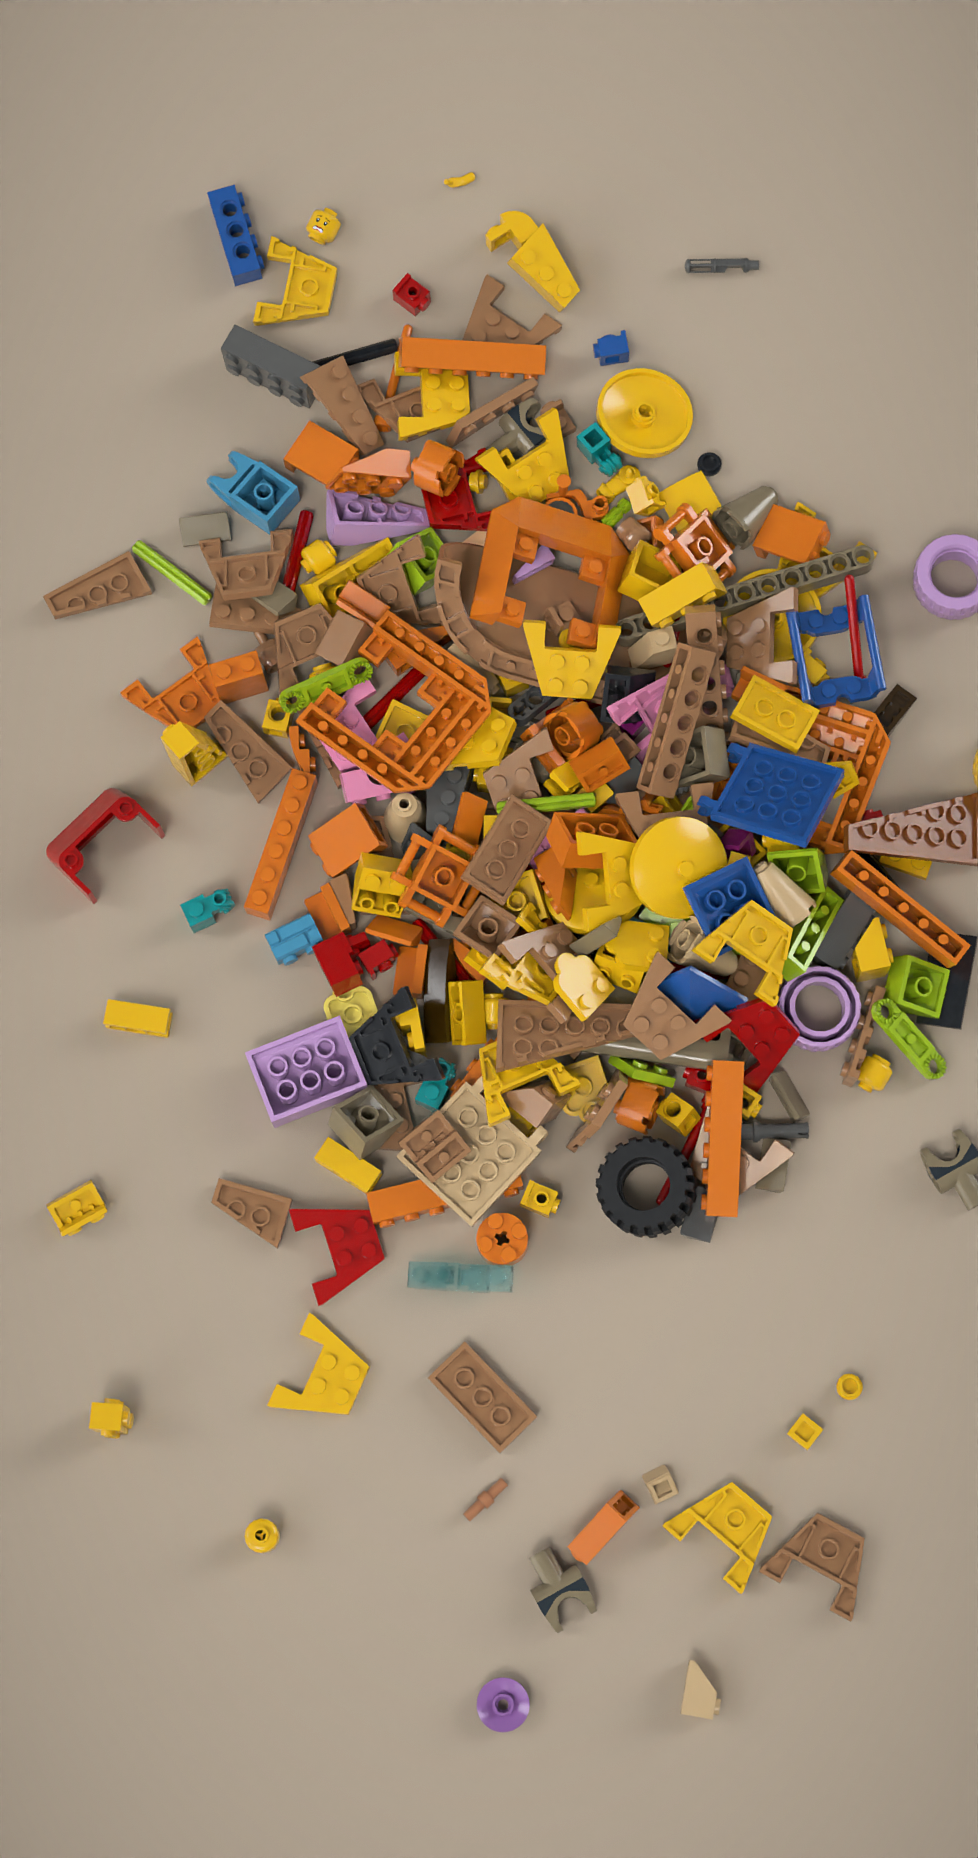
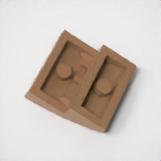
(434, 1146)

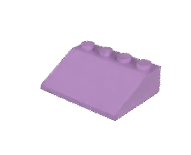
(306, 1071)

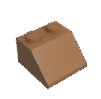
(536, 1101)

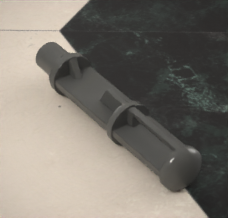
(721, 265)

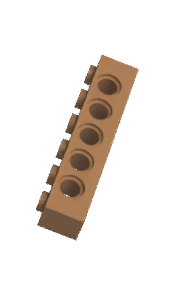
(700, 618)
(676, 720)

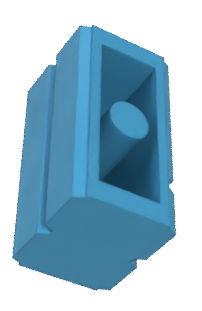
(294, 939)

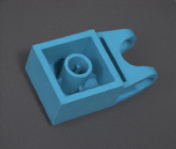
(256, 492)

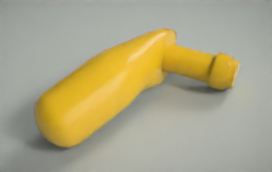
(460, 181)

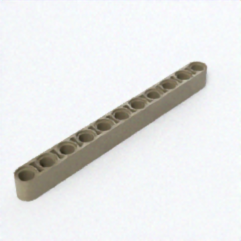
(776, 580)

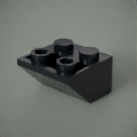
(621, 683)

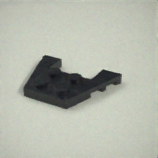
(382, 1048)

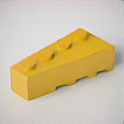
(192, 751)

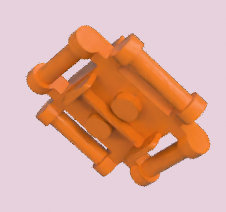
(694, 544)
(437, 876)

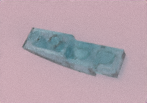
(460, 1277)

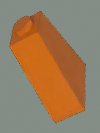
(603, 1527)

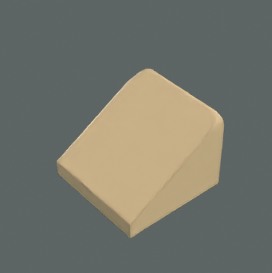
(660, 1484)

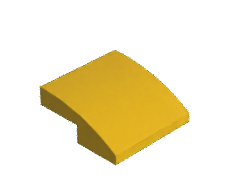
(691, 490)

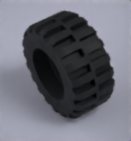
(622, 1163)

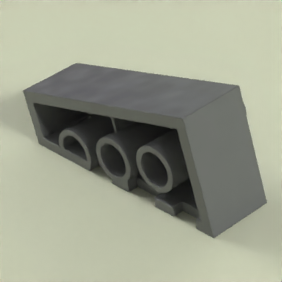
(445, 797)

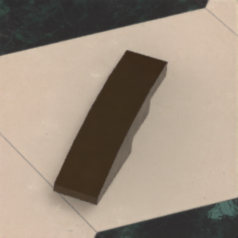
(894, 708)
(439, 971)

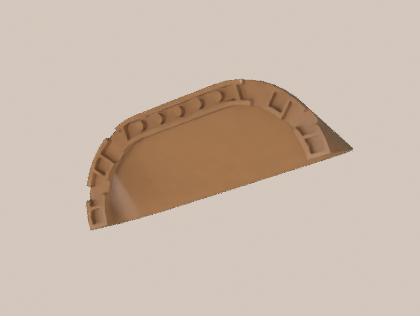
(504, 647)

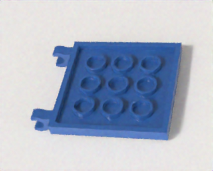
(774, 794)

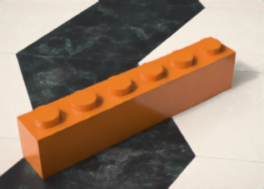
(472, 357)
(281, 844)
(900, 909)
(723, 1138)
(411, 1200)

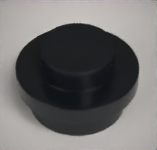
(709, 464)

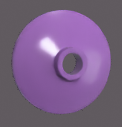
(492, 1715)

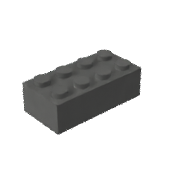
(268, 365)

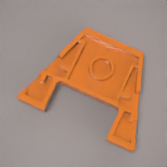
(186, 699)

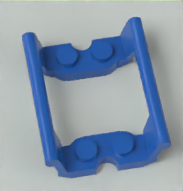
(849, 687)

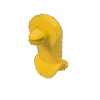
(618, 483)

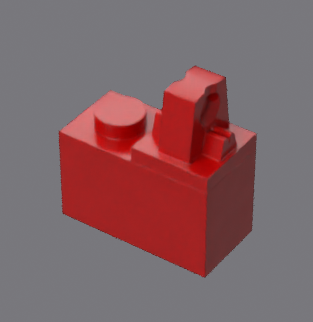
(339, 960)

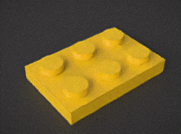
(775, 714)

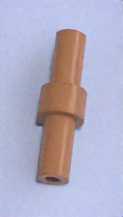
(485, 1499)

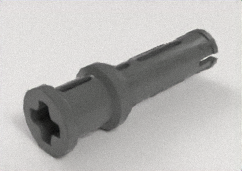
(756, 1130)

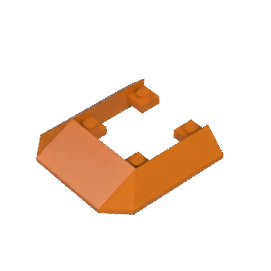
(515, 533)
(453, 690)
(853, 737)

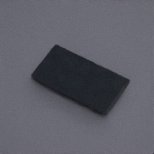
(956, 990)

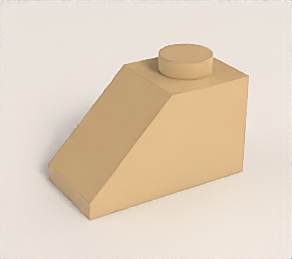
(653, 649)
(699, 1695)

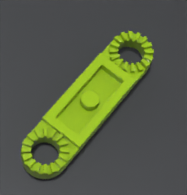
(336, 679)
(908, 1038)

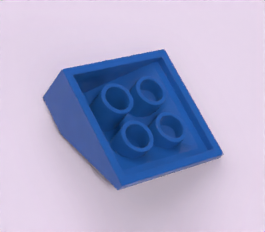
(723, 893)
(697, 992)

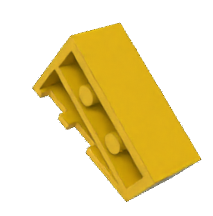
(545, 269)
(690, 588)

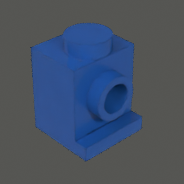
(612, 349)

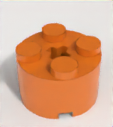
(437, 468)
(573, 729)
(639, 1105)
(496, 1226)

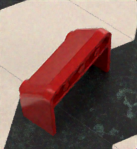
(66, 847)

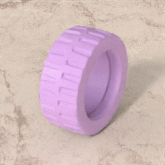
(943, 549)
(847, 995)

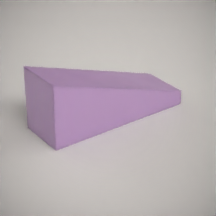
(542, 560)

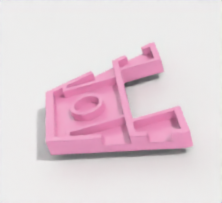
(647, 704)
(353, 720)

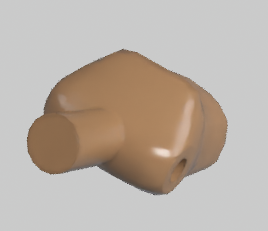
(631, 532)
(266, 652)

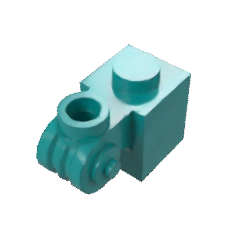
(597, 447)
(201, 910)
(434, 1093)

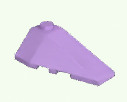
(362, 520)

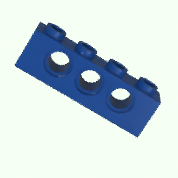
(242, 269)

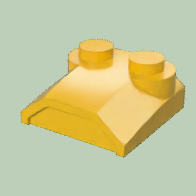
(526, 890)

